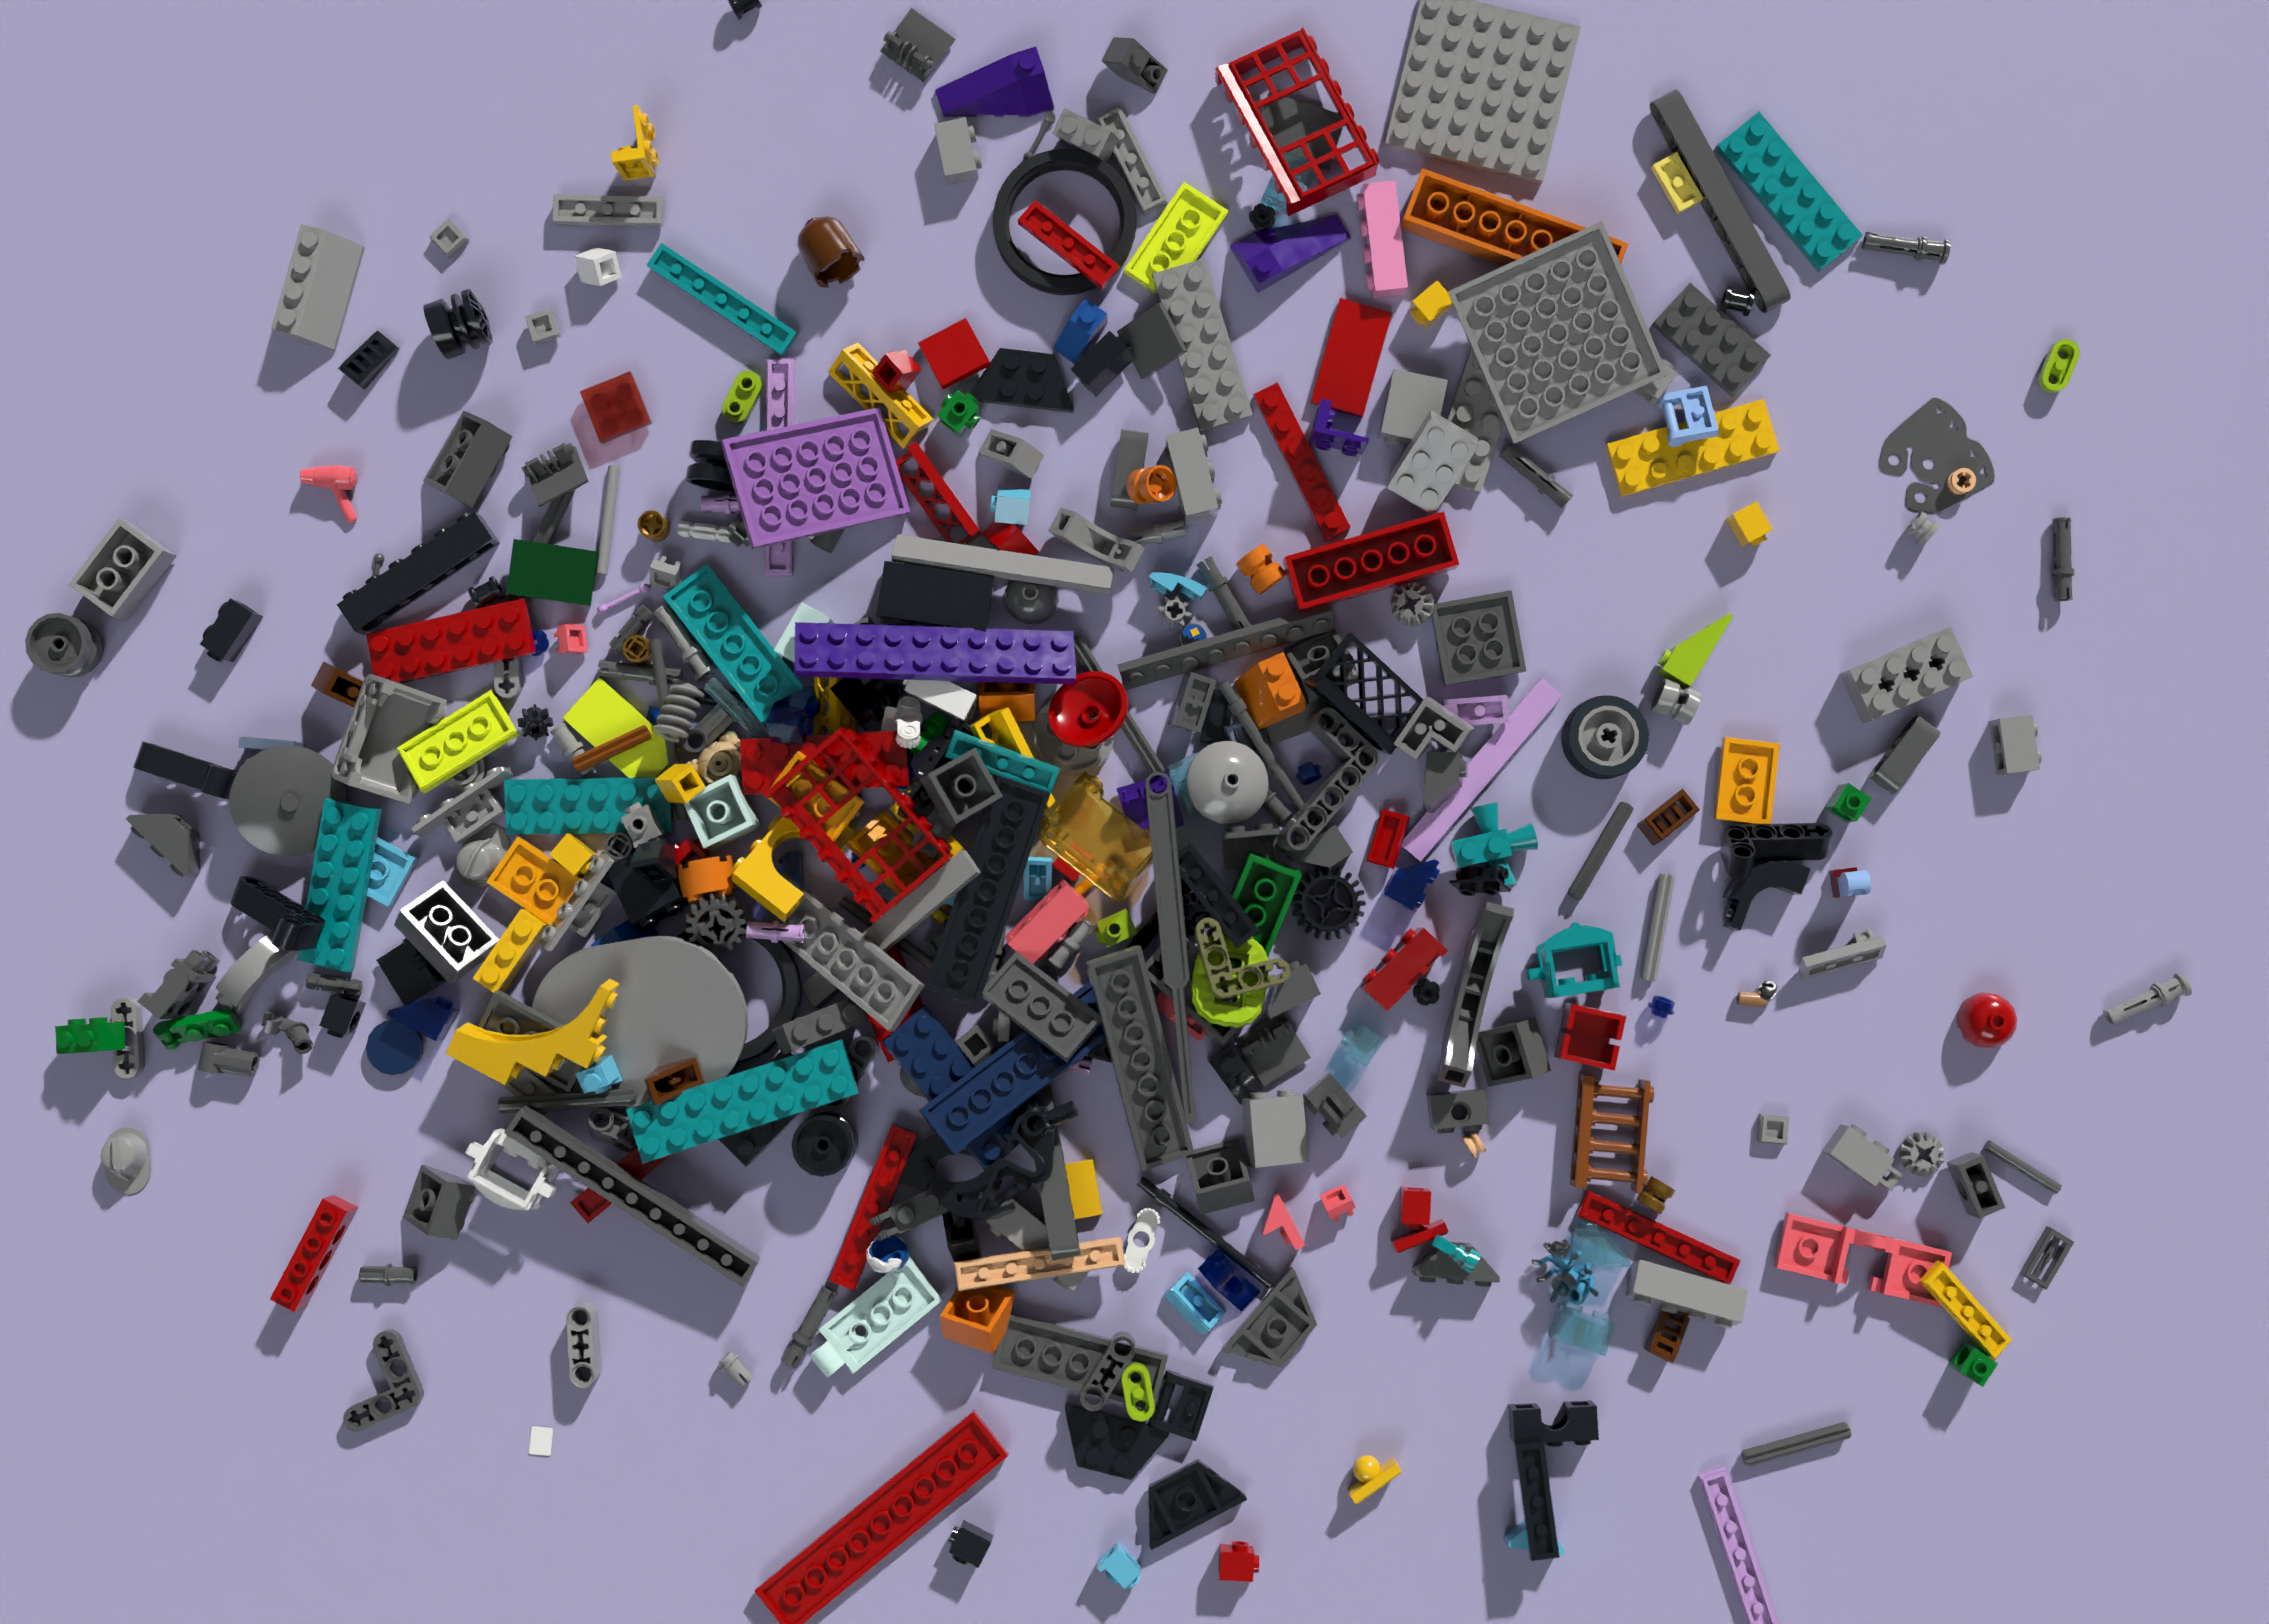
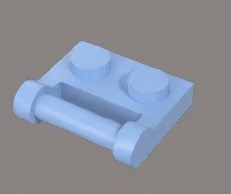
(1697, 415)

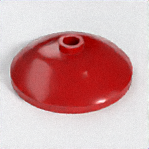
(1076, 705)

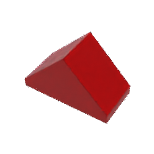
(1008, 538)

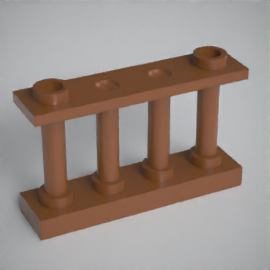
(1585, 1145)

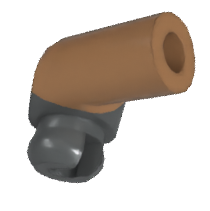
(1760, 996)

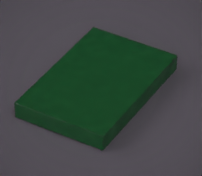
(552, 572)

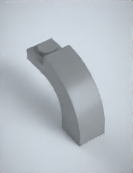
(1095, 542)
(250, 972)

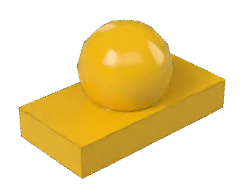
(1371, 1476)

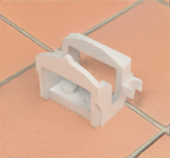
(502, 1190)

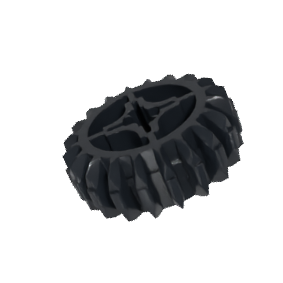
(1349, 910)

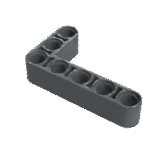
(1333, 784)

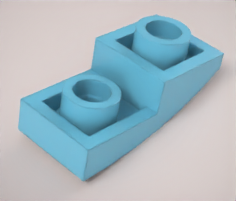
(1169, 582)

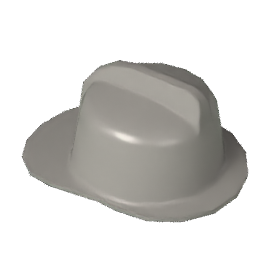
(481, 855)
(126, 1160)

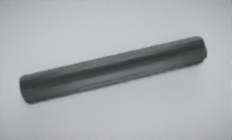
(1600, 850)
(1796, 1444)

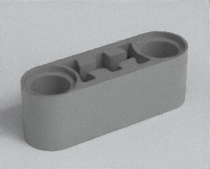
(575, 1351)

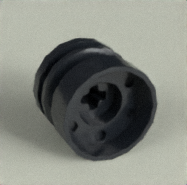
(462, 322)

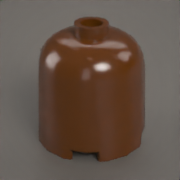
(829, 251)

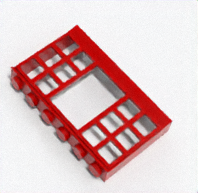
(1261, 137)
(827, 848)

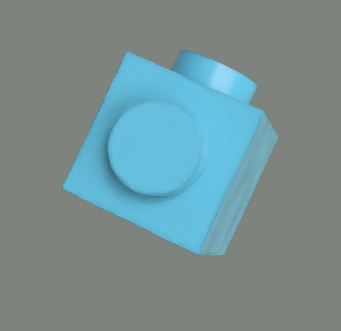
(1011, 505)

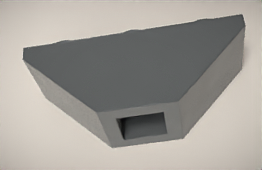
(171, 839)
(1440, 1265)

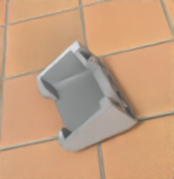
(380, 722)

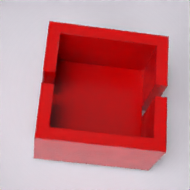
(1589, 1036)

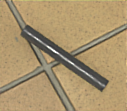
(2022, 1167)

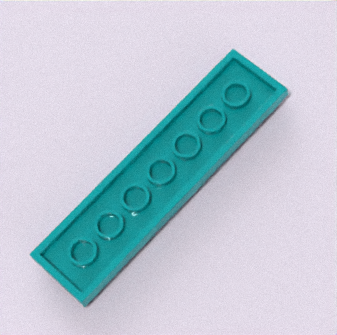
(743, 1101)

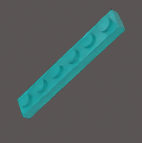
(722, 299)

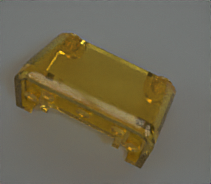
(1097, 838)

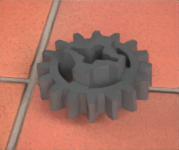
(732, 921)

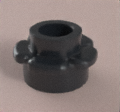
(1267, 222)
(1432, 987)

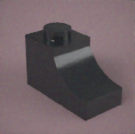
(1234, 1073)
(961, 1236)

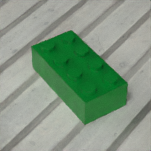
(1265, 893)

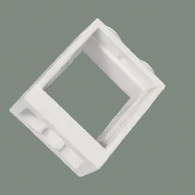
(944, 697)

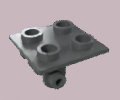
(917, 45)
(557, 475)
(1272, 1048)

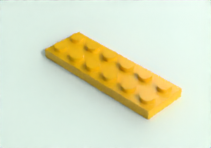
(1649, 461)

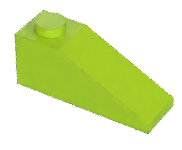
(1688, 657)

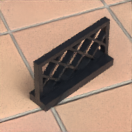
(1347, 707)

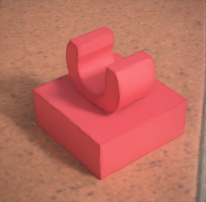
(571, 639)
(1337, 1202)

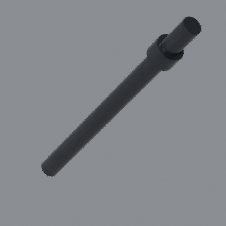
(1163, 1198)

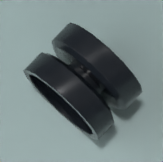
(711, 467)
(823, 1160)

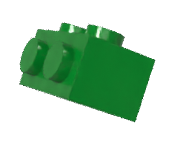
(91, 1037)

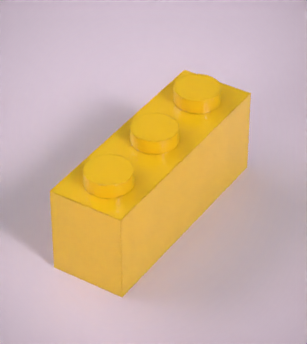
(511, 952)

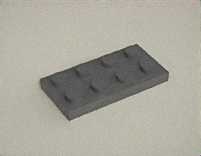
(1711, 339)
(1041, 1006)
(513, 1017)

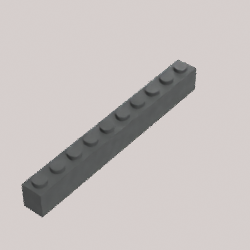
(632, 1195)

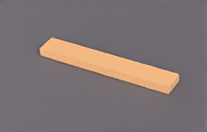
(1037, 1264)

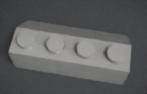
(317, 288)

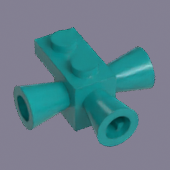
(1493, 843)

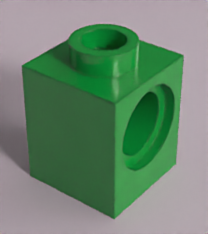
(1847, 803)
(1973, 1364)

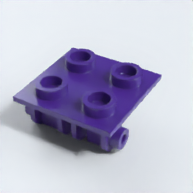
(1134, 800)

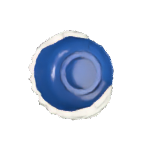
(888, 1254)

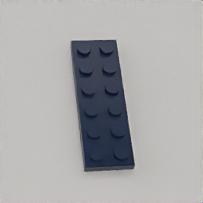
(936, 1064)

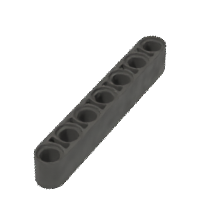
(1056, 1194)

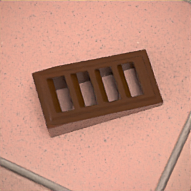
(1655, 829)
(1675, 1343)

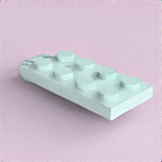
(884, 1311)

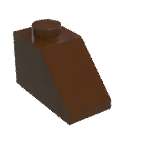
(337, 684)

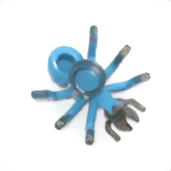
(1569, 1280)

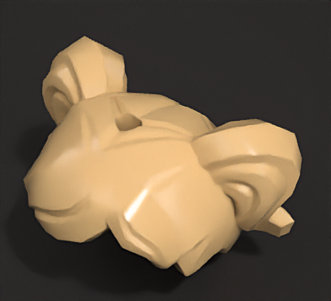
(725, 752)

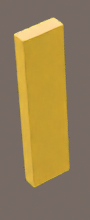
(1965, 1310)

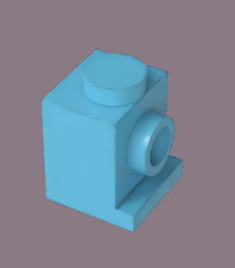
(599, 1076)
(1120, 1566)

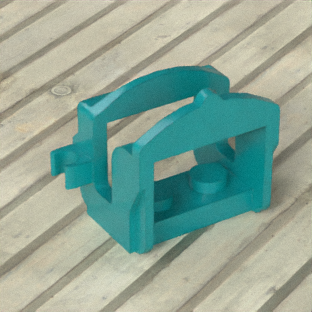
(1575, 938)

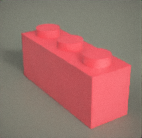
(1048, 922)

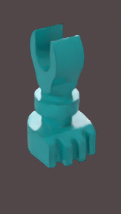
(1468, 1260)

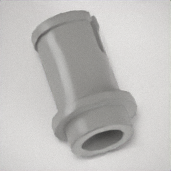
(734, 1368)

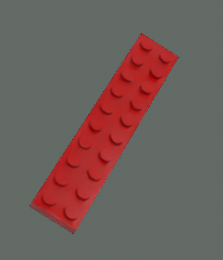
(882, 1521)

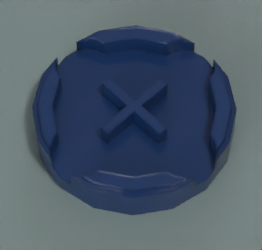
(394, 1047)

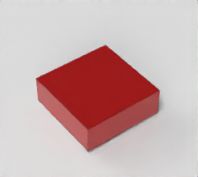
(1066, 870)

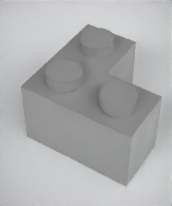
(1430, 723)

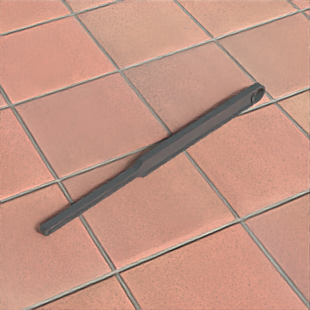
(1171, 923)

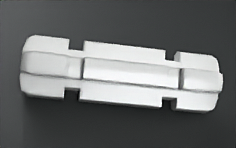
(703, 531)

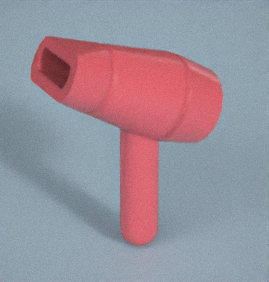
(335, 478)

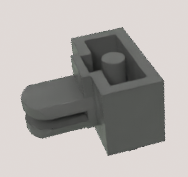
(1334, 1105)

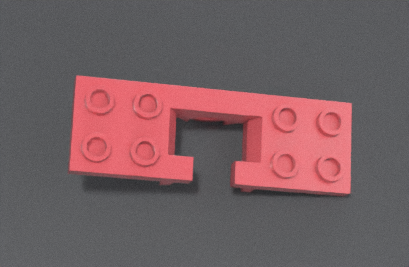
(1822, 1248)

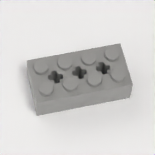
(1914, 658)

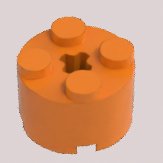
(706, 877)

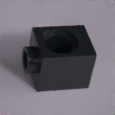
(342, 1015)

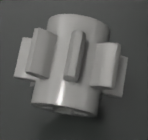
(1169, 606)

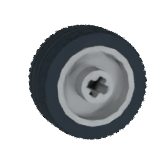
(1625, 734)

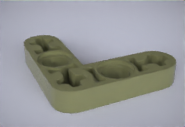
(1225, 970)

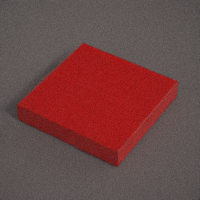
(954, 353)

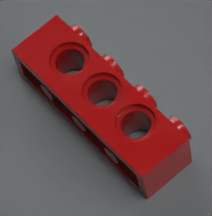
(314, 1253)

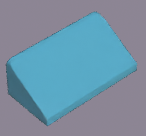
(1194, 1303)

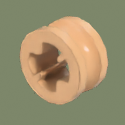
(1969, 482)
(1474, 1144)

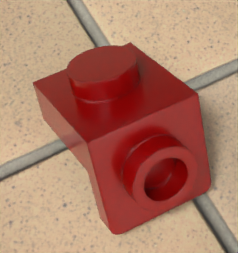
(688, 848)

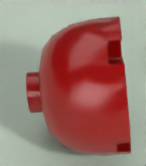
(1986, 1020)

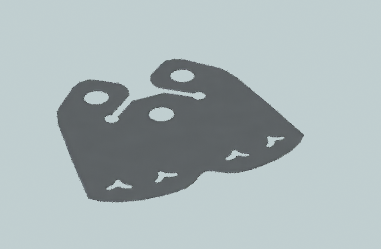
(1949, 449)

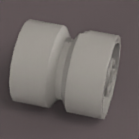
(1668, 697)

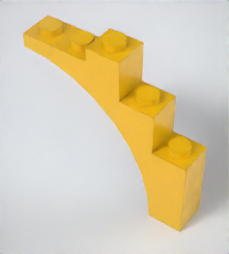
(506, 1055)

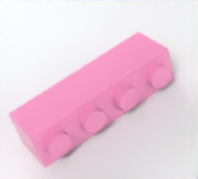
(1383, 239)

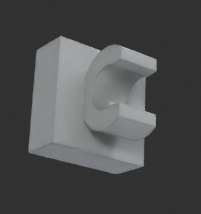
(664, 574)

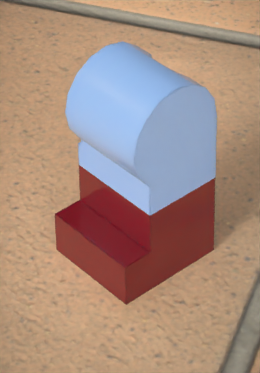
(1849, 882)

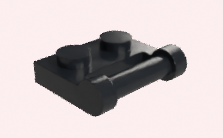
(1190, 1407)

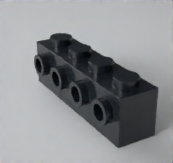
(918, 794)

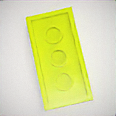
(1177, 235)
(606, 715)
(457, 741)

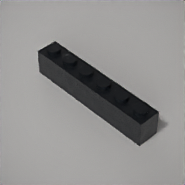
(417, 573)

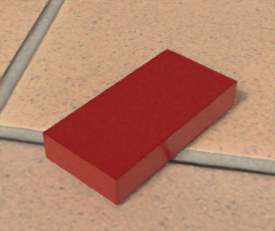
(1388, 839)
(1419, 1236)

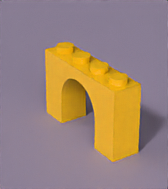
(762, 881)

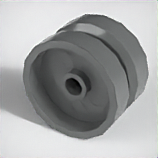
(64, 645)

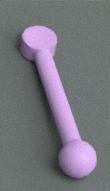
(643, 588)

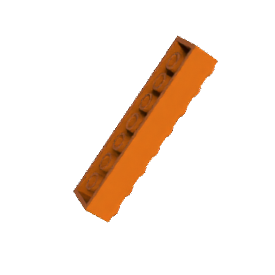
(1483, 221)

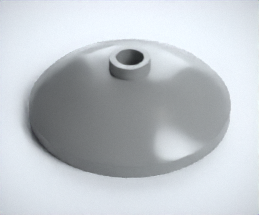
(1209, 785)

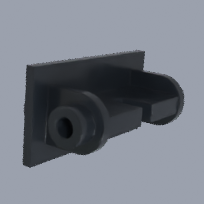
(1470, 880)

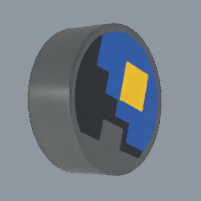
(1192, 633)

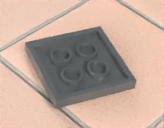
(1477, 638)

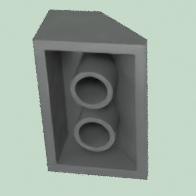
(468, 458)

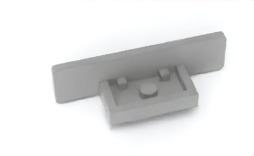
(469, 810)
(585, 905)

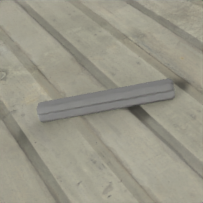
(1657, 927)

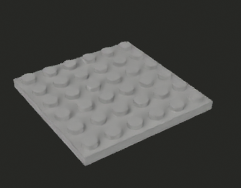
(1483, 87)
(1557, 332)

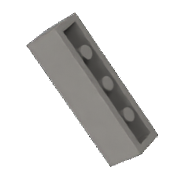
(1029, 1232)
(1686, 1293)

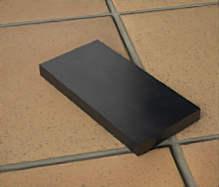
(935, 596)

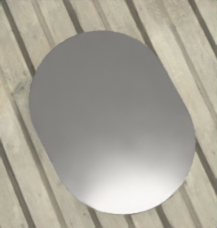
(668, 1009)

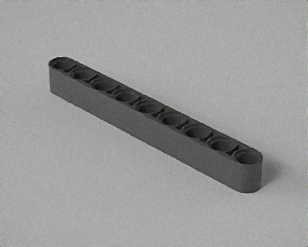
(1720, 201)

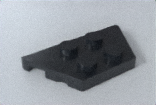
(1023, 381)
(1111, 1442)
(1187, 1500)

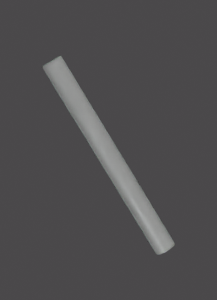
(607, 520)

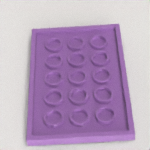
(815, 477)

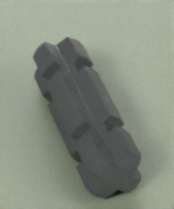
(632, 627)
(334, 984)

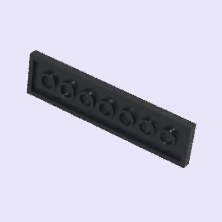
(986, 901)

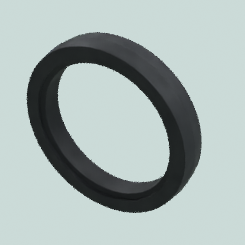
(1057, 161)
(790, 997)

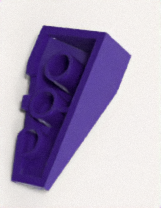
(1002, 88)
(1280, 251)

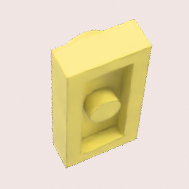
(1677, 183)

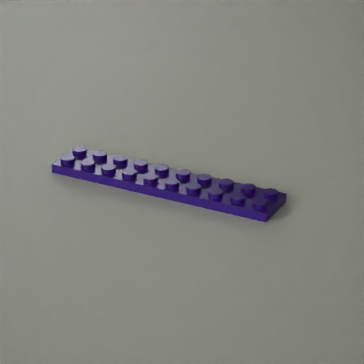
(934, 653)

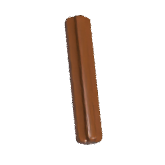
(611, 748)

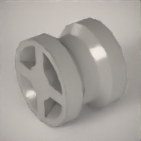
(1921, 528)

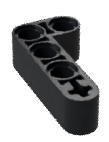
(185, 769)
(1772, 842)
(293, 924)

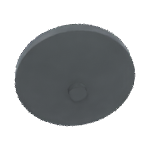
(281, 798)

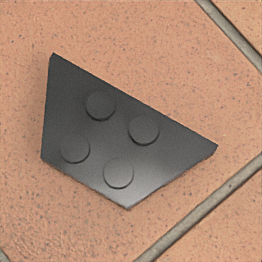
(1275, 1324)

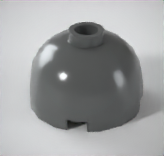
(1031, 601)

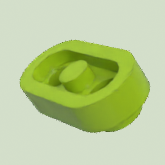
(2059, 368)
(742, 396)
(1138, 1391)

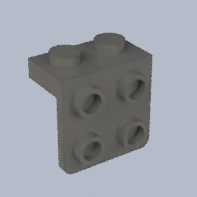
(1238, 841)

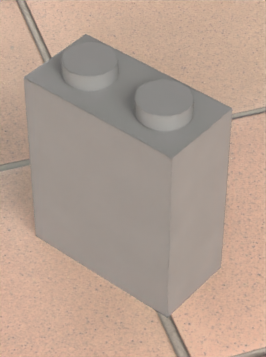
(1408, 404)
(1275, 1129)

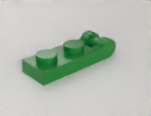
(197, 1027)

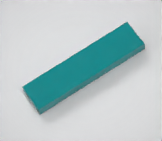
(1005, 762)

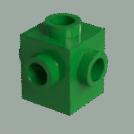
(959, 422)

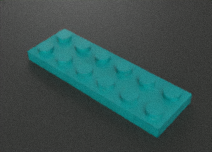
(1788, 191)
(732, 641)
(580, 804)
(341, 881)

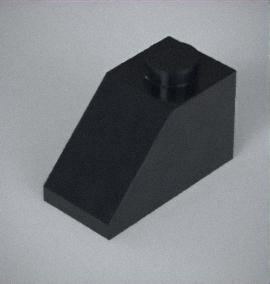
(655, 860)

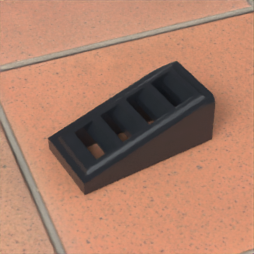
(376, 366)

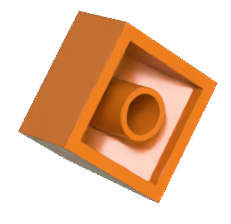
(1270, 691)
(1016, 696)
(978, 1317)

